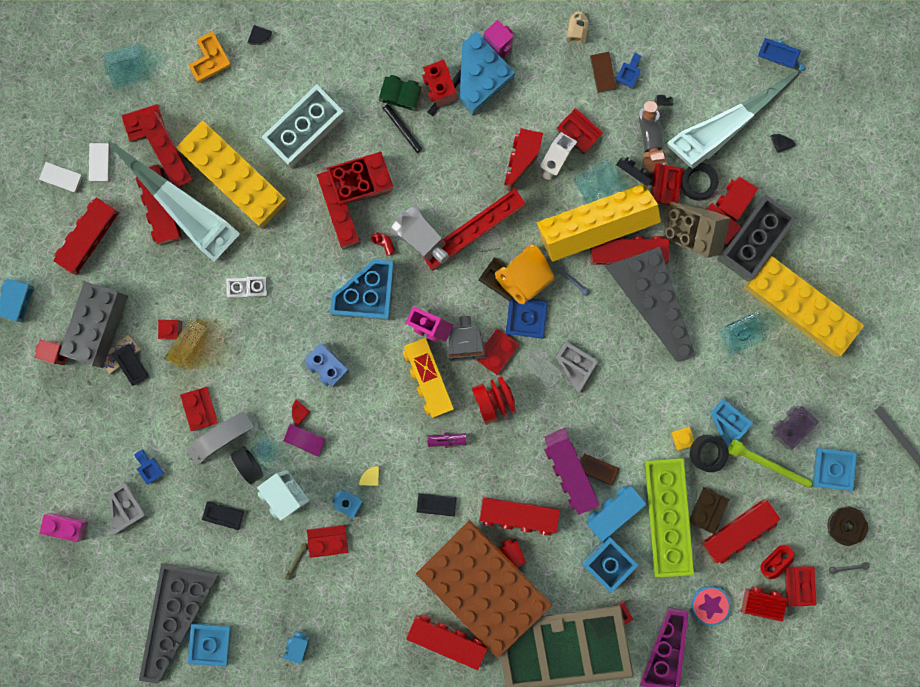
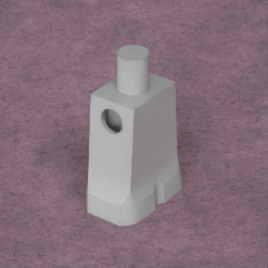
(419, 234)

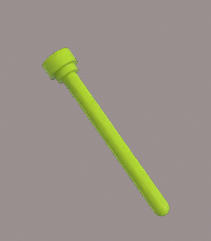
(737, 449)

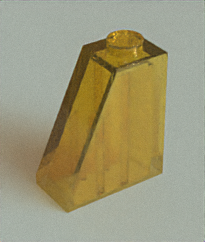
(188, 344)

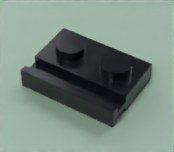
(628, 166)

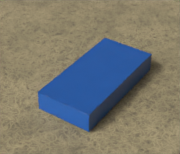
(779, 53)

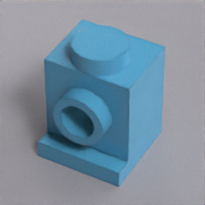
(354, 501)
(297, 647)

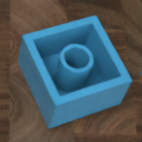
(609, 564)

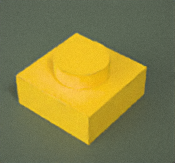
(682, 438)

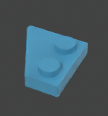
(729, 422)

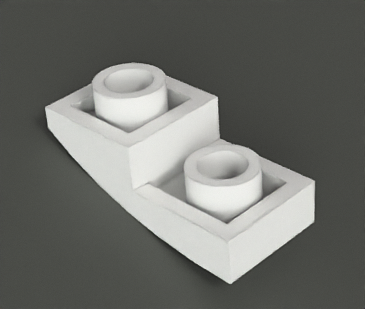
(246, 287)

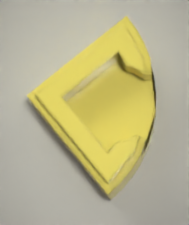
(370, 477)

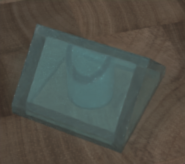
(126, 66)
(742, 333)

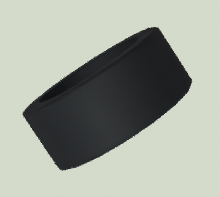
(713, 182)
(695, 451)
(247, 465)

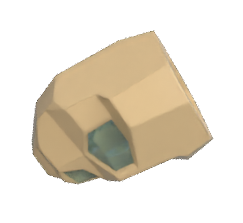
(577, 28)

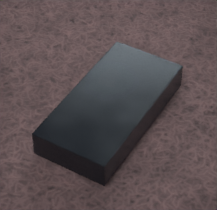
(130, 364)
(436, 504)
(223, 515)

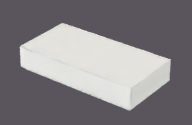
(99, 162)
(61, 177)

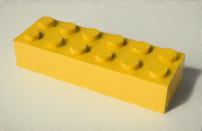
(232, 174)
(598, 222)
(804, 307)

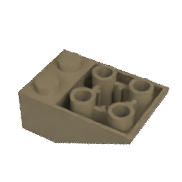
(696, 229)

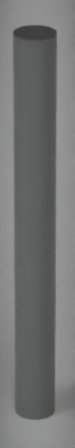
(898, 434)

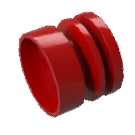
(494, 400)

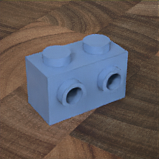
(325, 365)

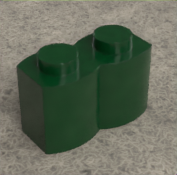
(400, 93)

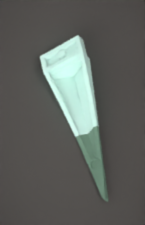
(709, 136)
(202, 225)

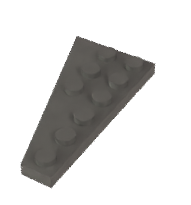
(650, 290)
(175, 606)

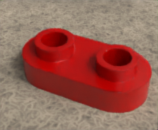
(776, 561)

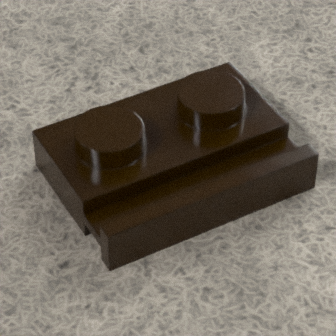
(488, 278)
(709, 510)

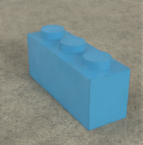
(615, 512)

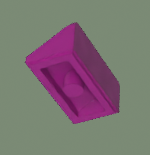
(304, 439)

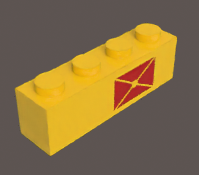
(428, 377)

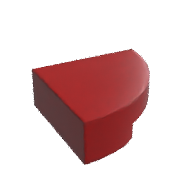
(299, 412)

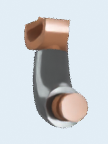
(652, 136)

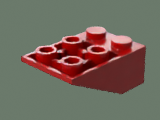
(527, 149)
(360, 178)

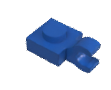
(629, 73)
(149, 469)

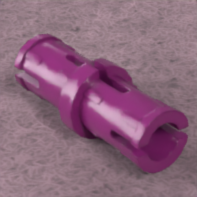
(432, 440)

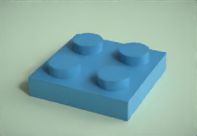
(834, 469)
(209, 644)

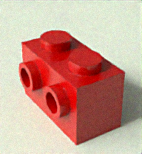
(440, 83)

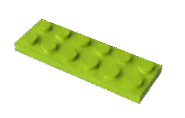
(669, 518)

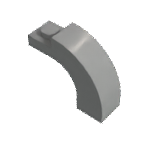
(219, 437)

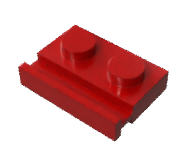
(131, 124)
(580, 129)
(666, 183)
(498, 351)
(199, 408)
(327, 541)
(800, 586)

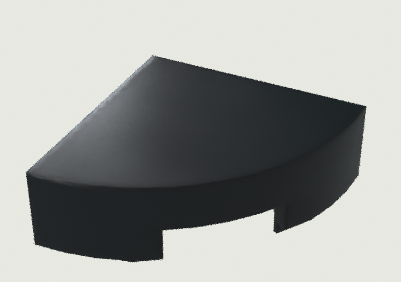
(259, 35)
(661, 100)
(782, 142)

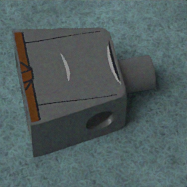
(466, 342)

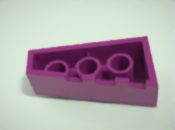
(571, 471)
(667, 651)

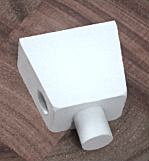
(557, 155)

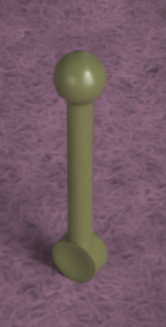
(303, 547)

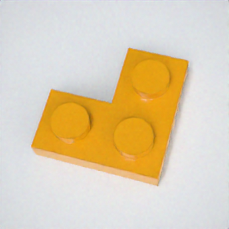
(213, 60)

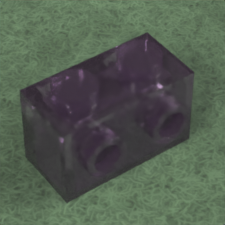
(795, 428)

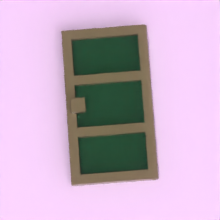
(570, 650)

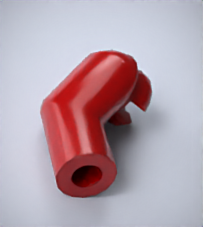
(385, 241)

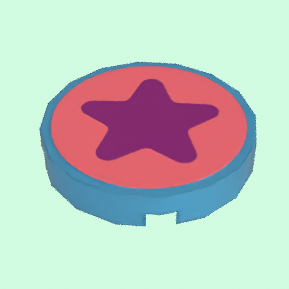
(710, 605)

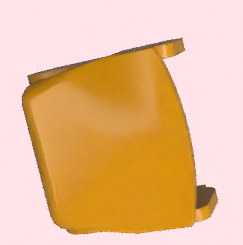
(526, 275)

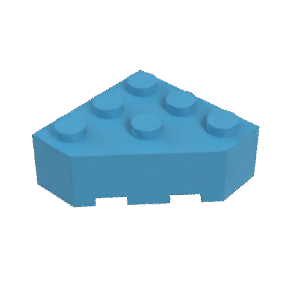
(481, 73)
(366, 293)

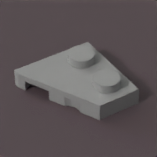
(575, 365)
(124, 508)

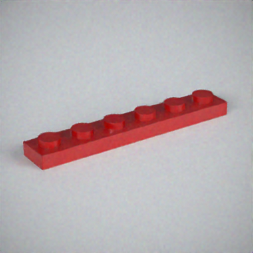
(480, 225)

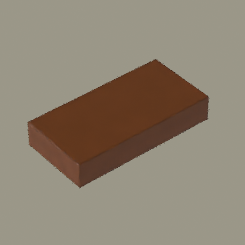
(603, 72)
(599, 469)

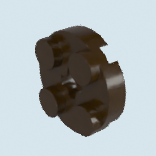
(857, 521)

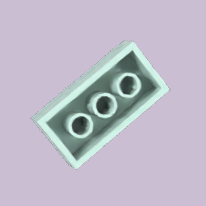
(303, 126)
(282, 495)

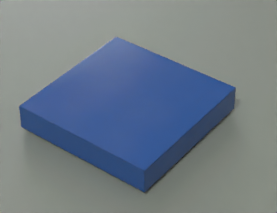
(527, 319)

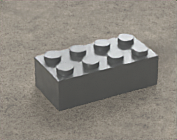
(757, 238)
(93, 324)

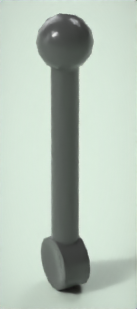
(864, 565)

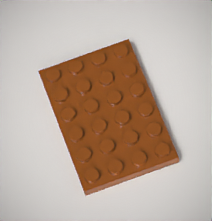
(484, 589)

